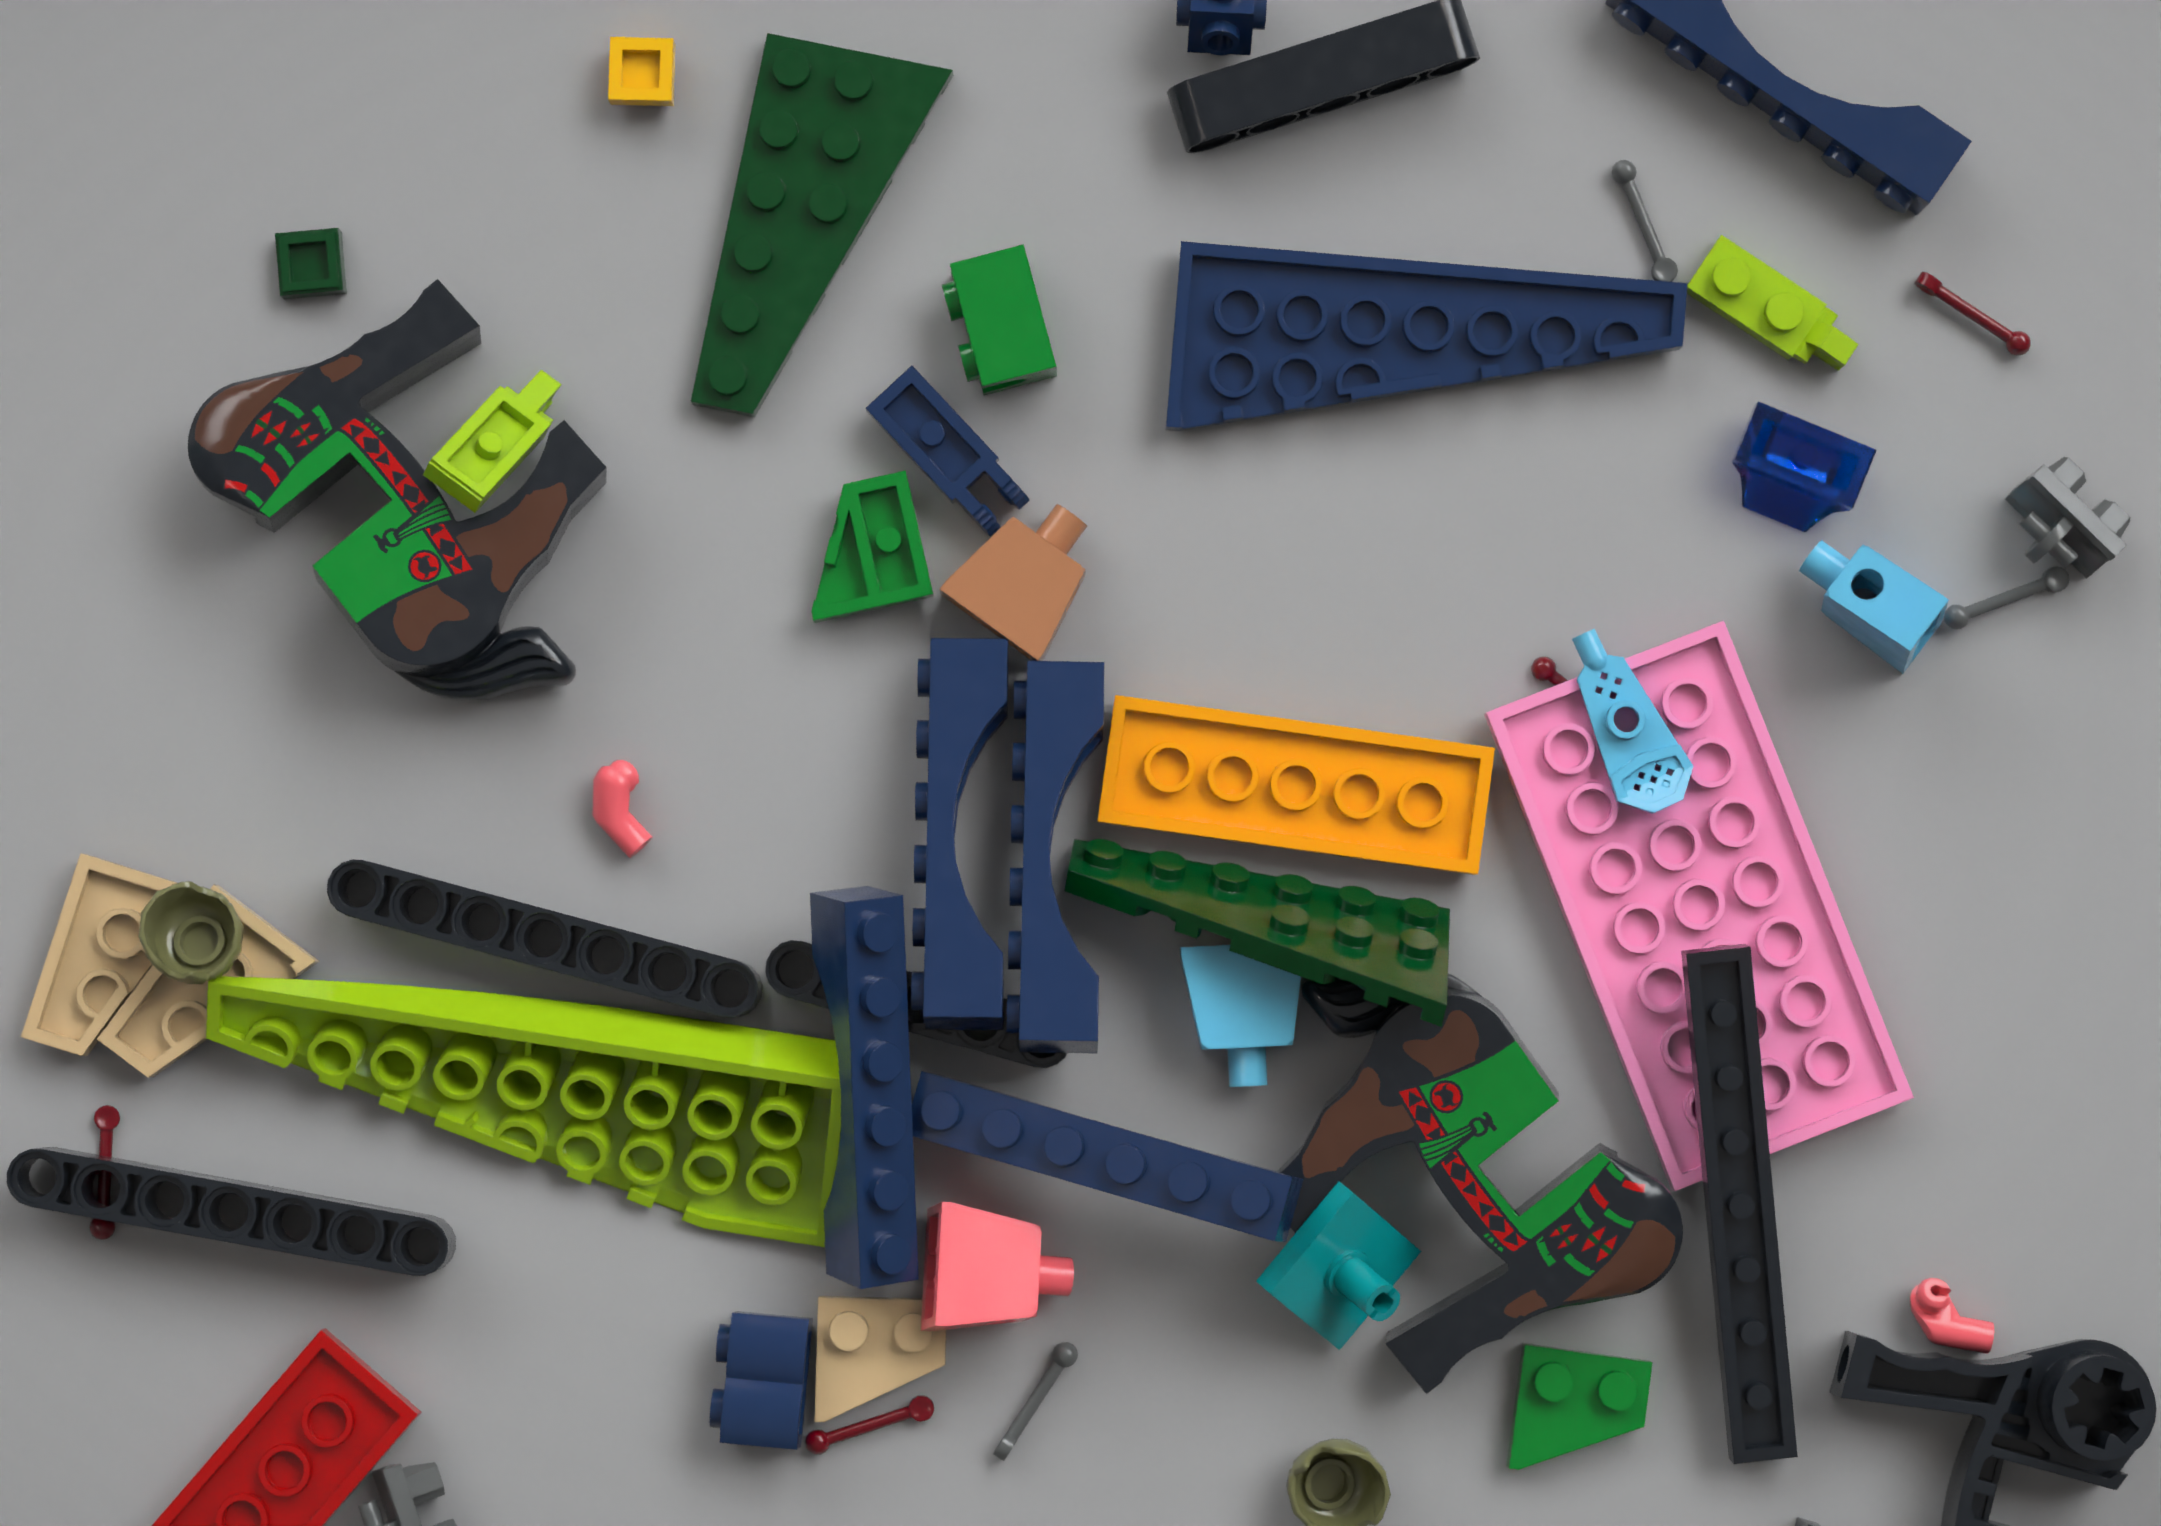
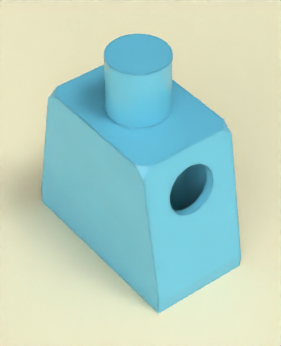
(1893, 622)
(1240, 1008)

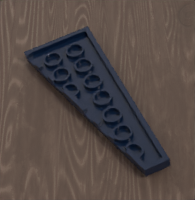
(1328, 330)

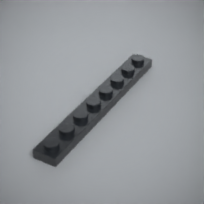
(1739, 1203)

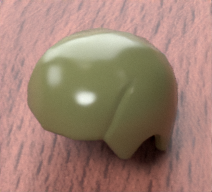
(191, 933)
(1338, 1485)

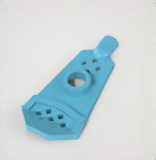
(1633, 751)

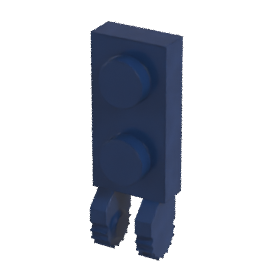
(942, 445)

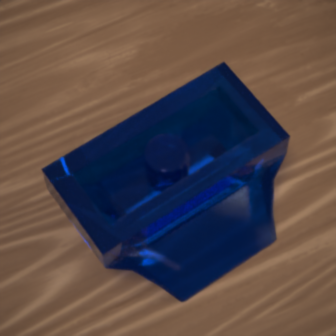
(1798, 468)

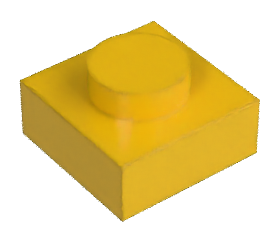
(641, 71)

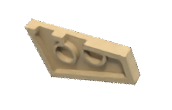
(92, 955)
(169, 1017)

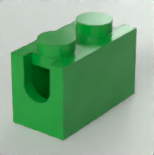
(1001, 320)

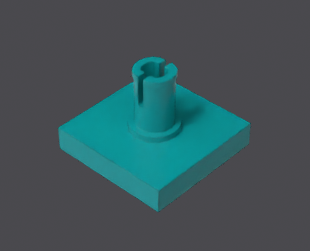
(1340, 1267)

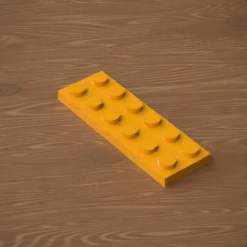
(1296, 785)

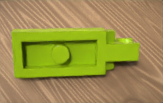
(1768, 306)
(493, 442)

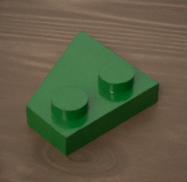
(873, 551)
(1573, 1401)

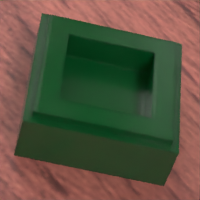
(310, 263)

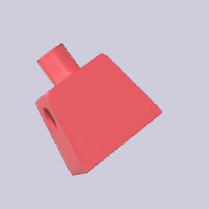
(985, 1269)

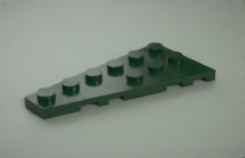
(809, 178)
(1282, 920)

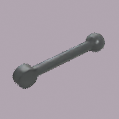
(1663, 268)
(2052, 580)
(1064, 1355)

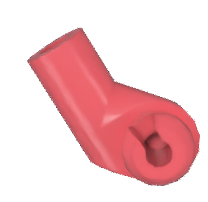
(611, 806)

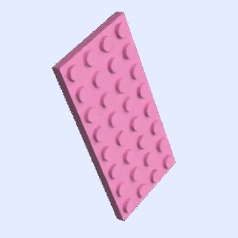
(1696, 876)

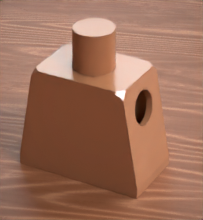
(1021, 581)

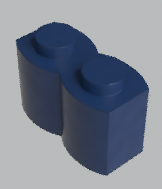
(763, 1380)

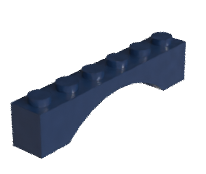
(1893, 148)
(961, 961)
(864, 979)
(1057, 984)
(1105, 1157)

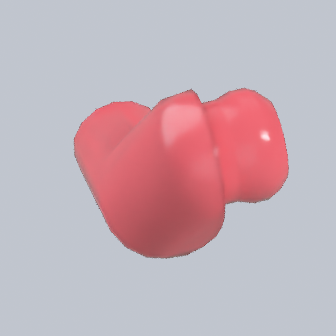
(1942, 1321)

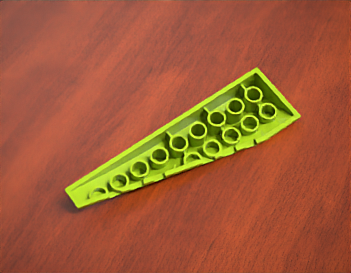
(660, 1105)

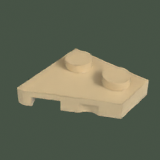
(869, 1350)

